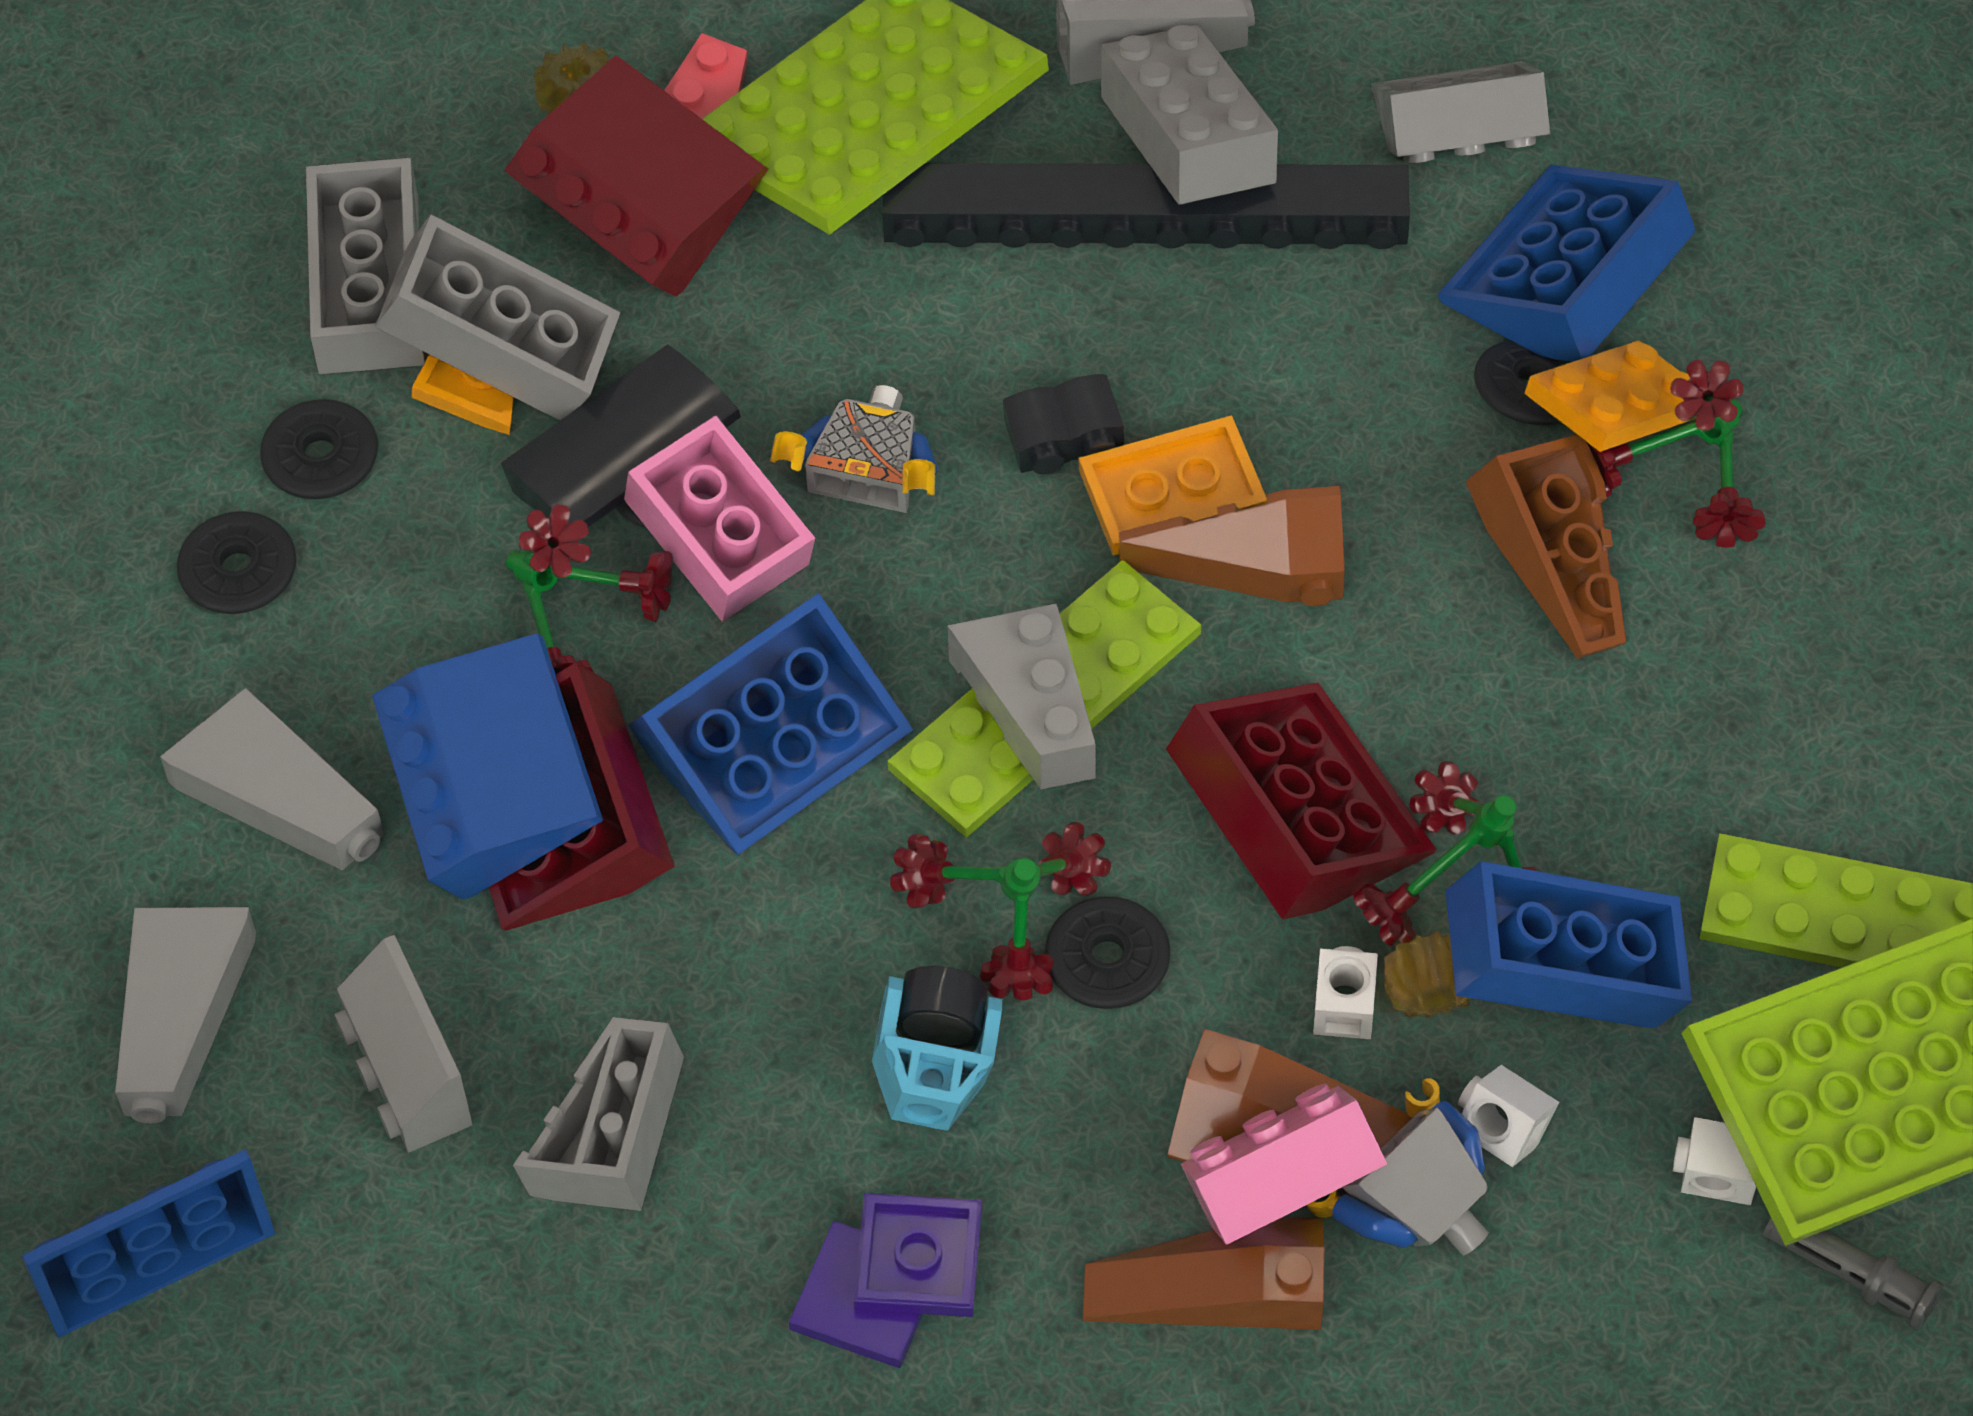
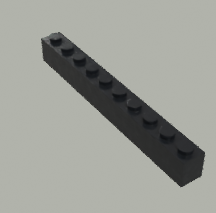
(1132, 205)

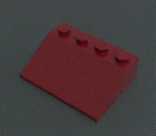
(638, 174)
(1297, 796)
(612, 855)

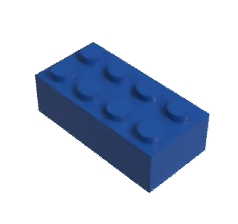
(1567, 945)

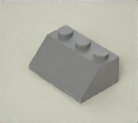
(1463, 110)
(401, 1049)

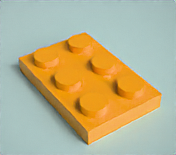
(1611, 395)
(1170, 478)

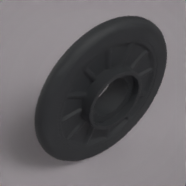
(1499, 382)
(322, 477)
(244, 590)
(1115, 983)

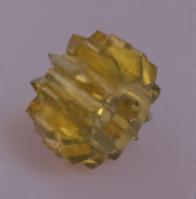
(565, 74)
(1422, 977)

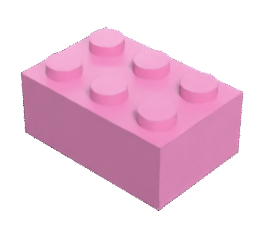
(719, 518)
(1282, 1161)

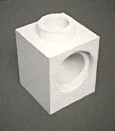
(1343, 1013)
(1524, 1104)
(1713, 1164)

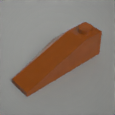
(1551, 528)
(1267, 551)
(1242, 1079)
(1198, 1280)

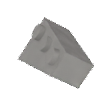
(1031, 689)
(611, 1121)

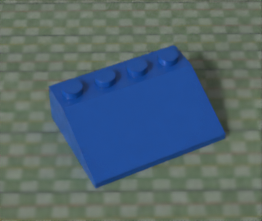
(1571, 259)
(772, 725)
(486, 763)
(149, 1243)

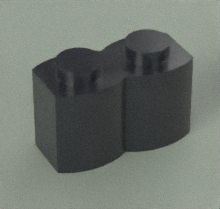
(1062, 423)

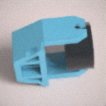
(934, 1011)

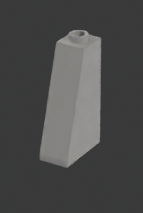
(1090, 23)
(273, 781)
(175, 999)

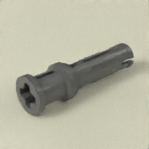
(1878, 1278)

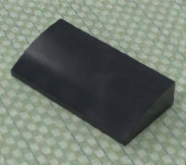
(592, 449)

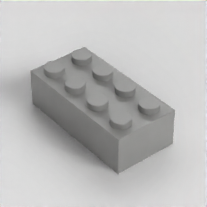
(1188, 114)
(356, 240)
(498, 319)

